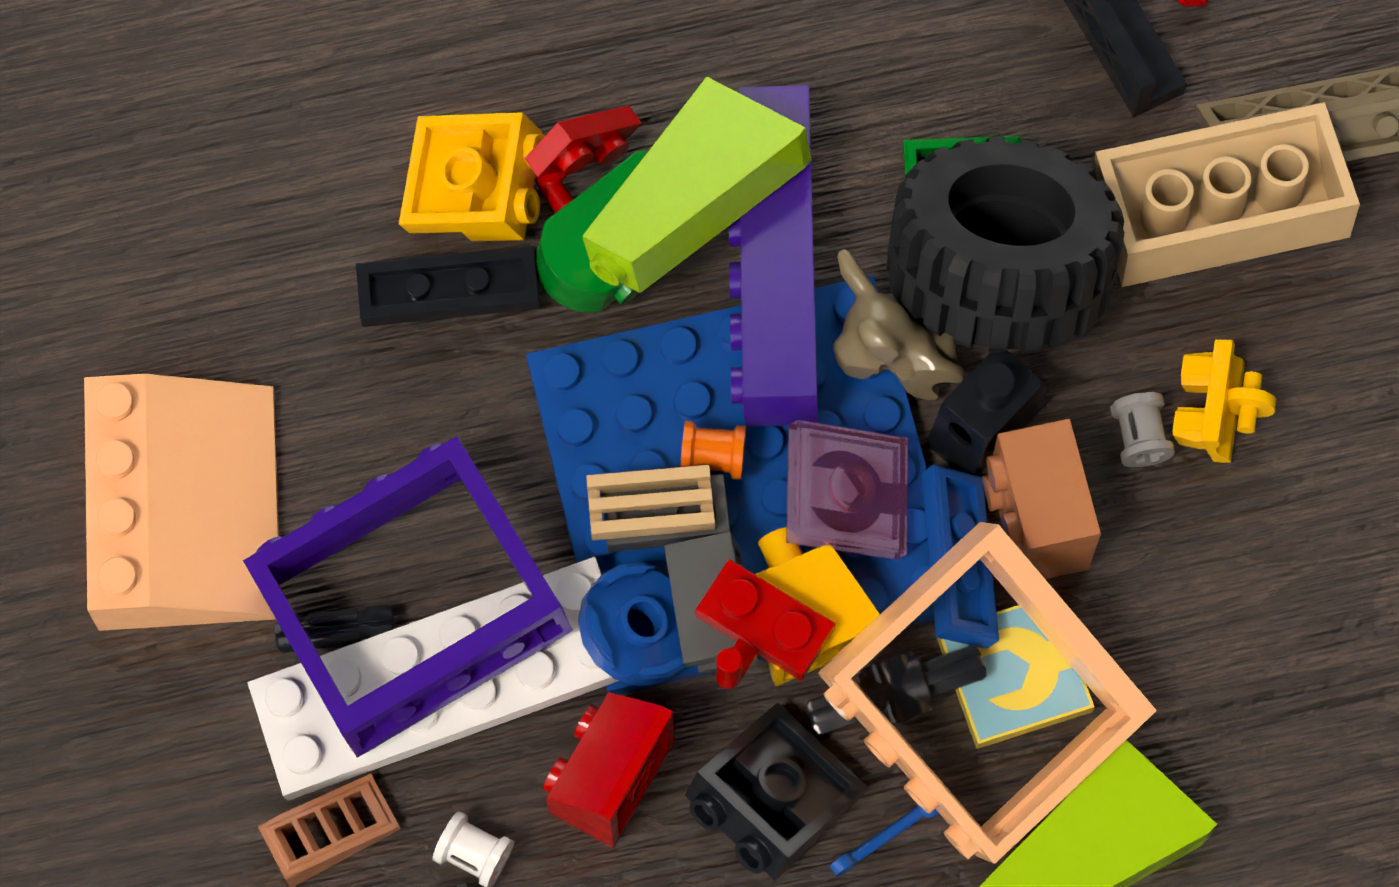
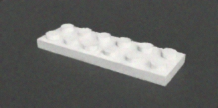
(311, 750)

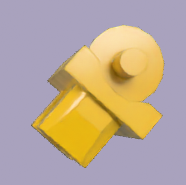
(1220, 377)

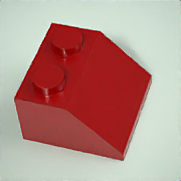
(611, 765)

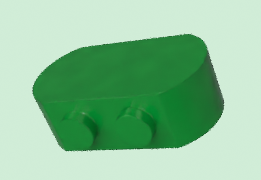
(562, 255)

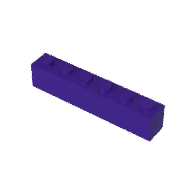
(776, 289)

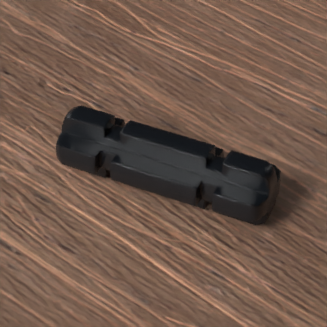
(340, 627)

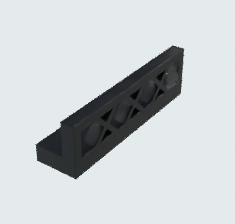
(1129, 52)

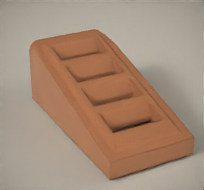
(296, 820)

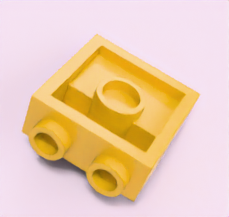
(472, 176)

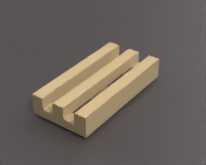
(648, 480)

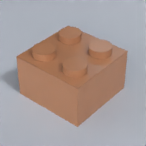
(1043, 497)

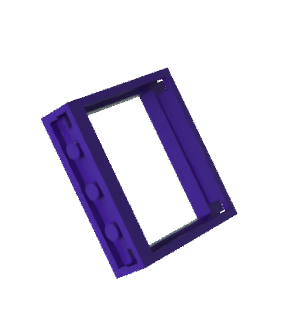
(448, 672)

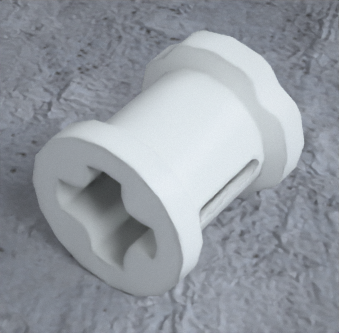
(473, 850)

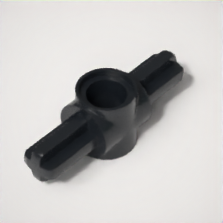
(905, 686)

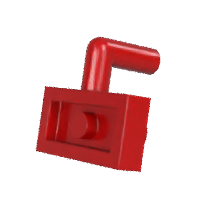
(577, 143)
(762, 624)

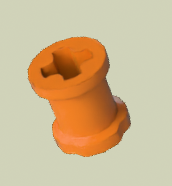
(714, 447)

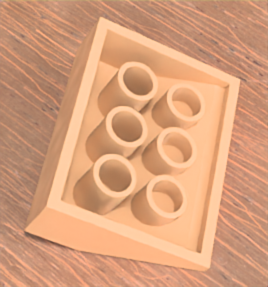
(177, 499)

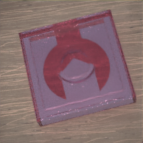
(847, 490)

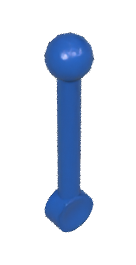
(849, 860)

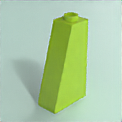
(693, 184)
(1109, 830)

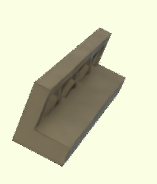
(1362, 121)

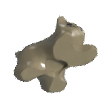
(886, 337)

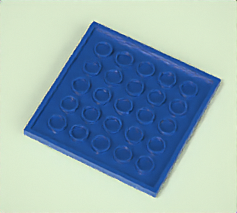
(624, 409)

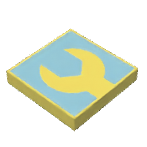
(1024, 685)

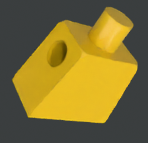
(822, 584)

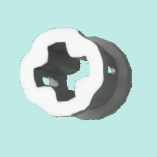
(1142, 429)

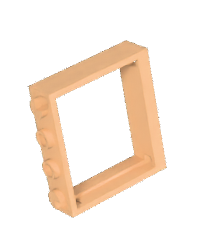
(1123, 701)

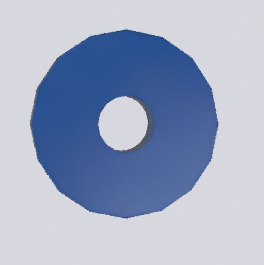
(612, 641)

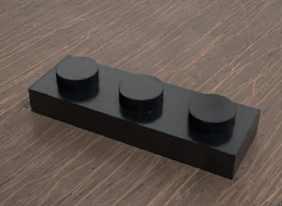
(447, 286)

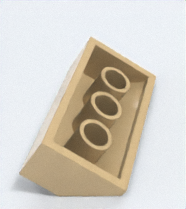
(1229, 193)

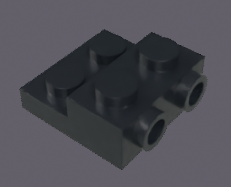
(773, 792)

